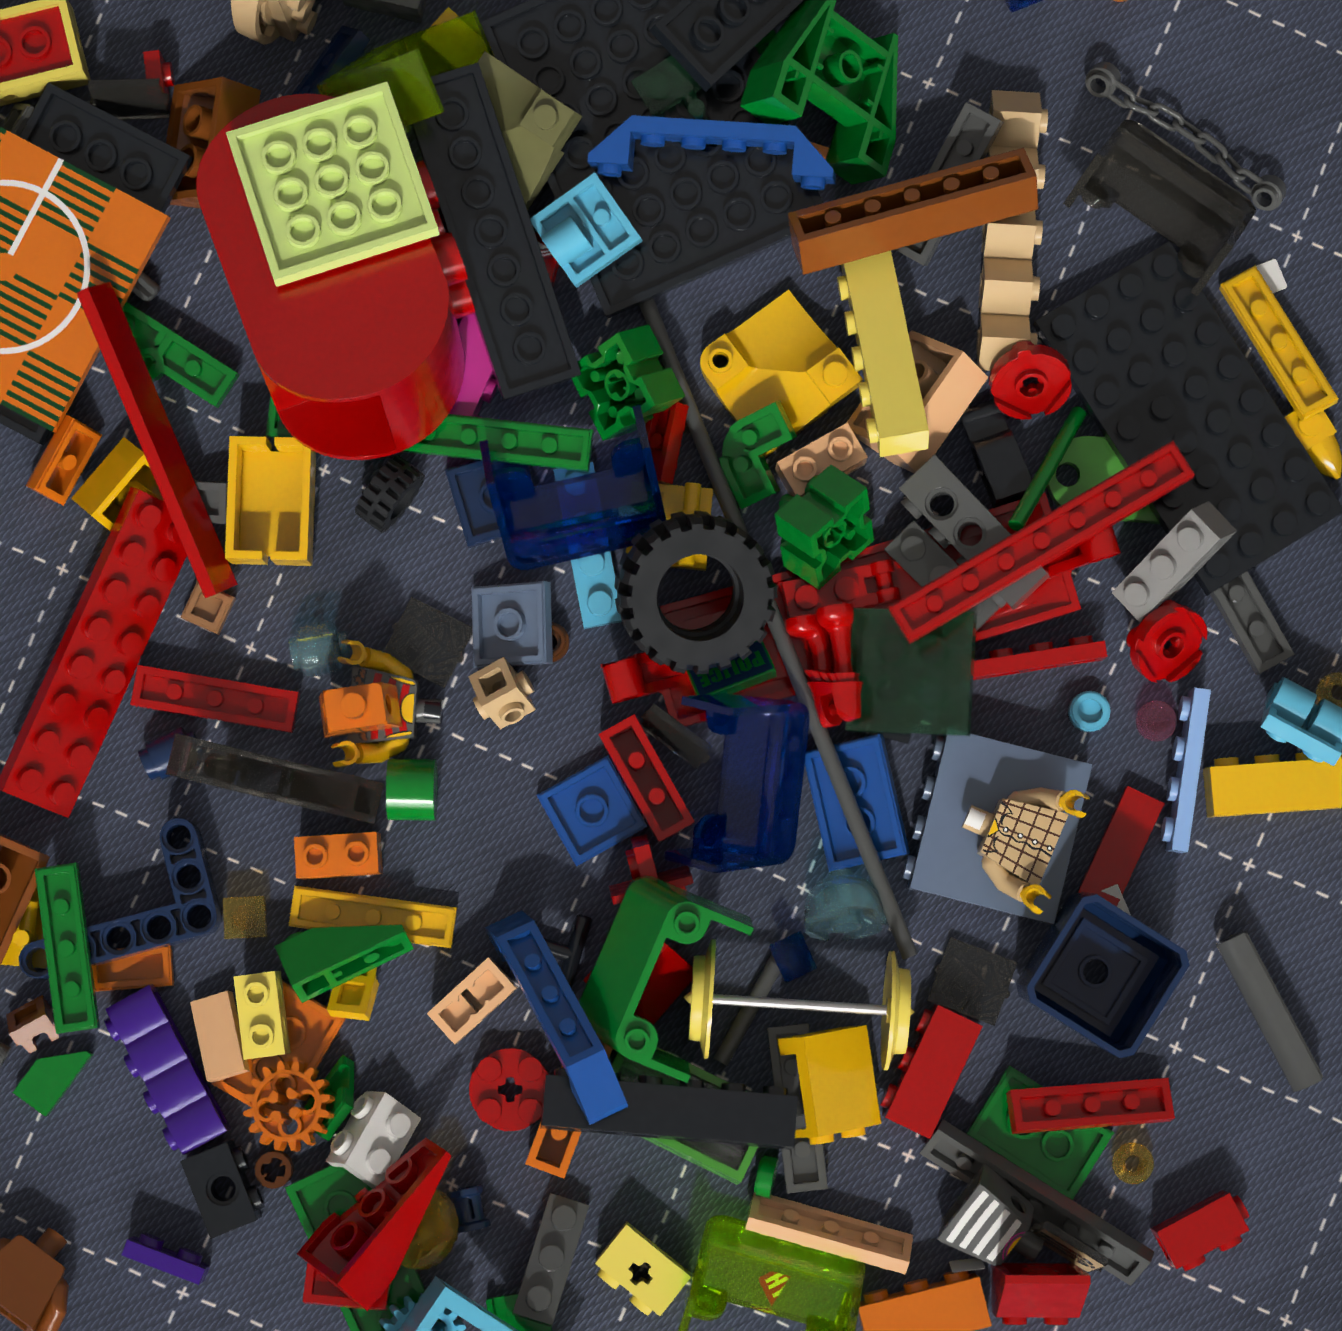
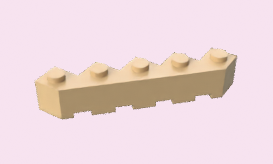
(1008, 244)

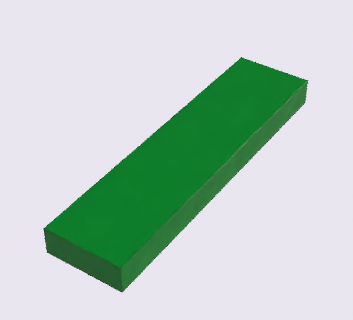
(67, 948)

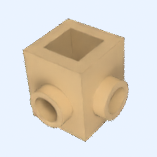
(502, 693)

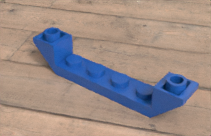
(617, 150)
(559, 1014)

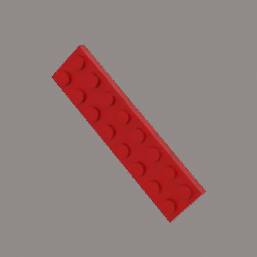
(96, 657)

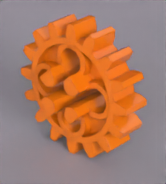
(276, 1124)

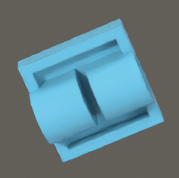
(1295, 718)

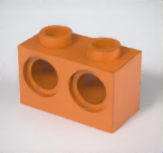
(338, 855)

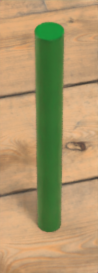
(1047, 469)

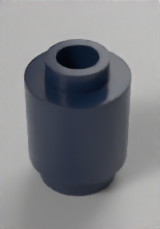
(157, 753)

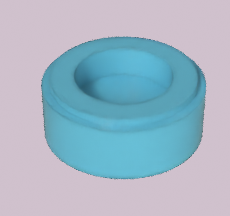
(1089, 711)

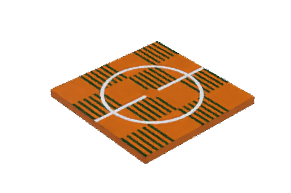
(56, 239)

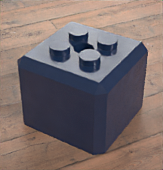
(1137, 982)

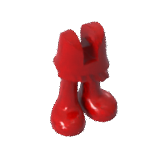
(838, 690)

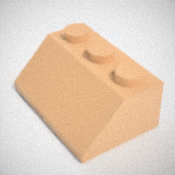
(947, 388)

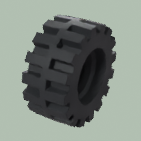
(389, 493)

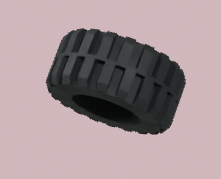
(733, 630)

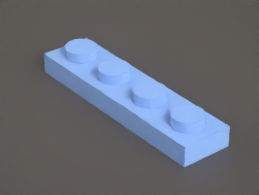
(1188, 753)

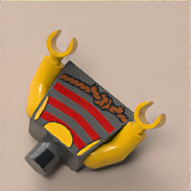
(383, 744)

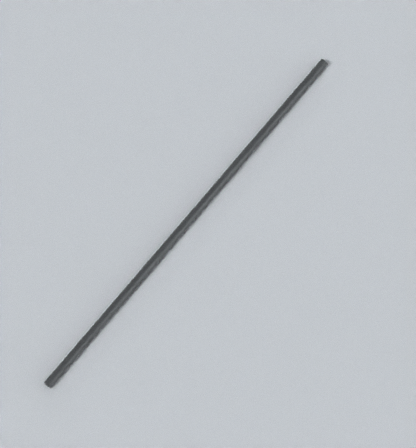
(787, 650)

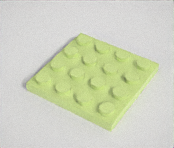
(332, 184)

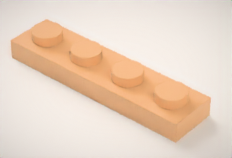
(830, 1232)

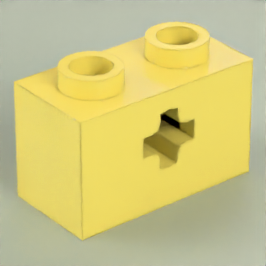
(632, 1247)

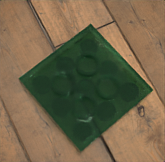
(917, 684)

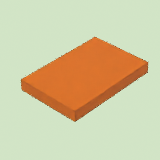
(310, 1036)

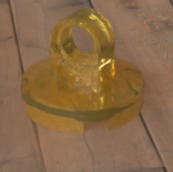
(434, 1235)

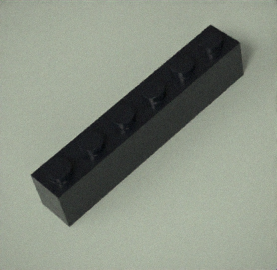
(681, 1112)

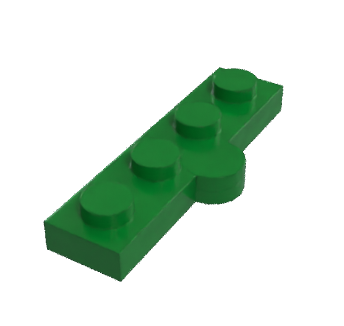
(179, 359)

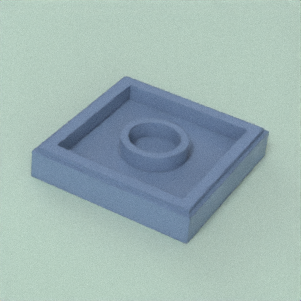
(512, 624)

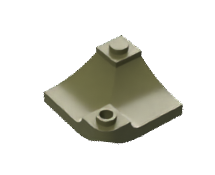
(531, 124)

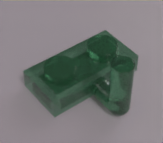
(667, 86)

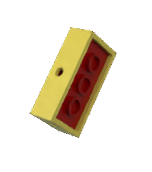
(39, 47)

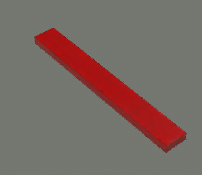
(157, 438)
(1041, 542)

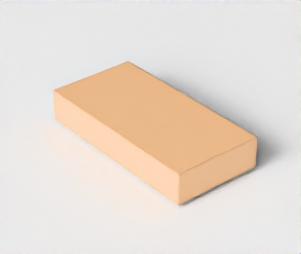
(219, 1036)

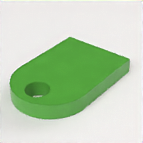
(1094, 463)

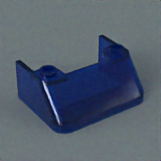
(578, 513)
(757, 784)

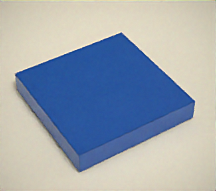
(592, 811)

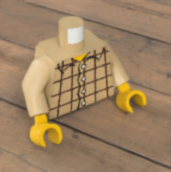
(1022, 838)

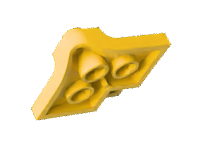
(779, 358)

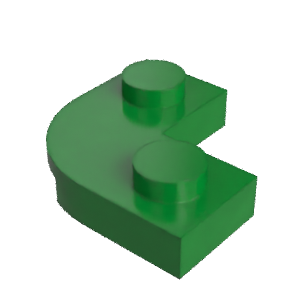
(744, 450)

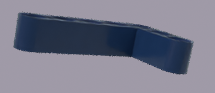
(140, 924)

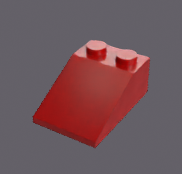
(1038, 1291)

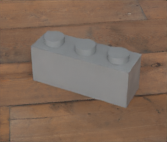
(1174, 560)

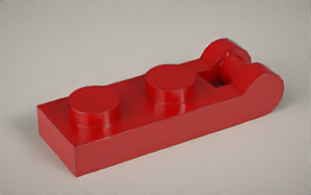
(844, 587)

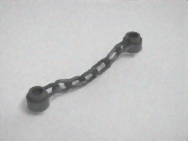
(1268, 183)

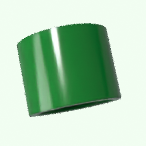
(411, 789)

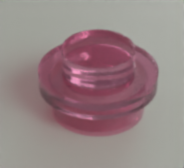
(1156, 721)

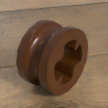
(280, 1180)

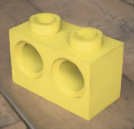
(262, 1014)

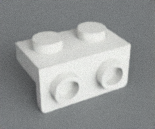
(373, 1137)

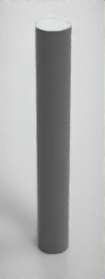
(747, 1014)

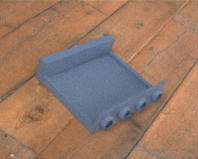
(980, 774)

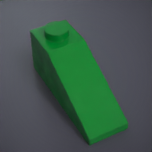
(334, 955)

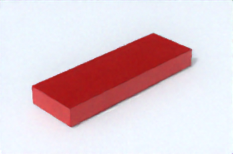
(1121, 844)

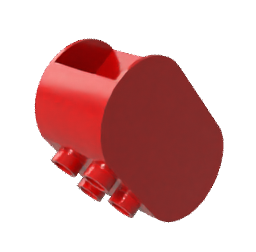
(355, 353)

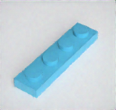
(593, 577)

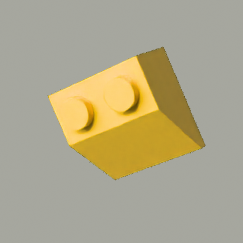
(111, 481)

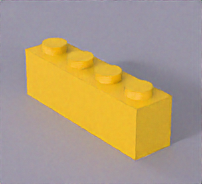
(1271, 786)

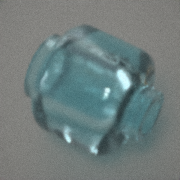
(317, 647)

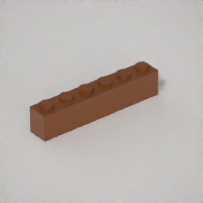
(913, 210)

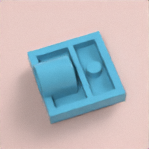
(585, 230)

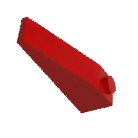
(369, 1240)

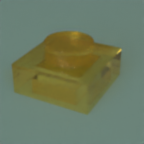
(244, 917)

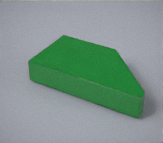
(50, 1080)
(342, 1087)

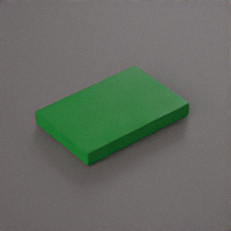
(1054, 1157)

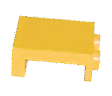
(834, 1082)

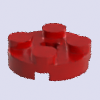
(1024, 362)
(1150, 636)
(492, 1073)

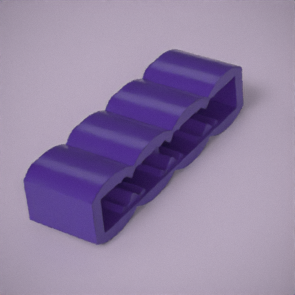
(167, 1068)

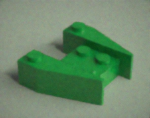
(840, 72)

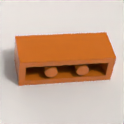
(939, 1306)

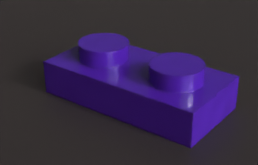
(150, 1251)

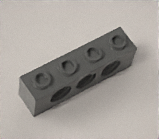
(937, 480)

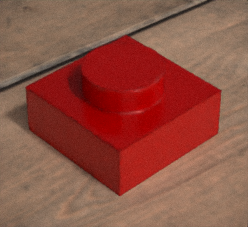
(157, 68)

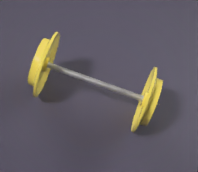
(894, 1009)

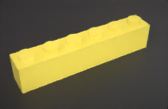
(883, 355)

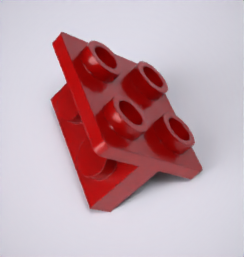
(642, 864)

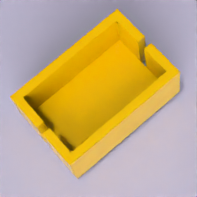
(270, 502)

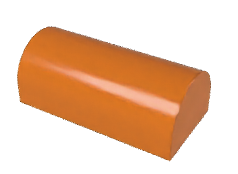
(63, 460)

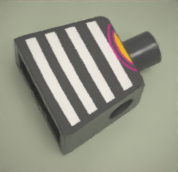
(990, 1220)

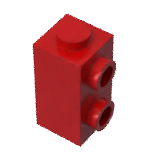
(1202, 1228)

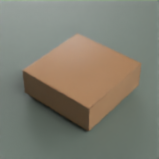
(208, 612)

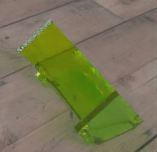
(411, 63)
(771, 1278)

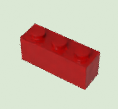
(646, 778)
(930, 1070)

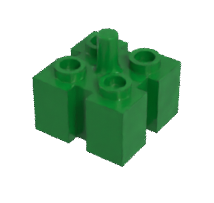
(626, 376)
(824, 526)

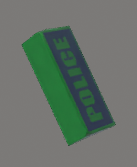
(742, 675)

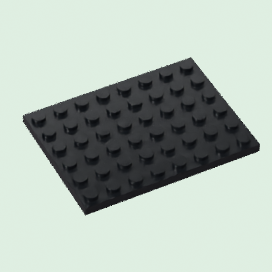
(684, 203)

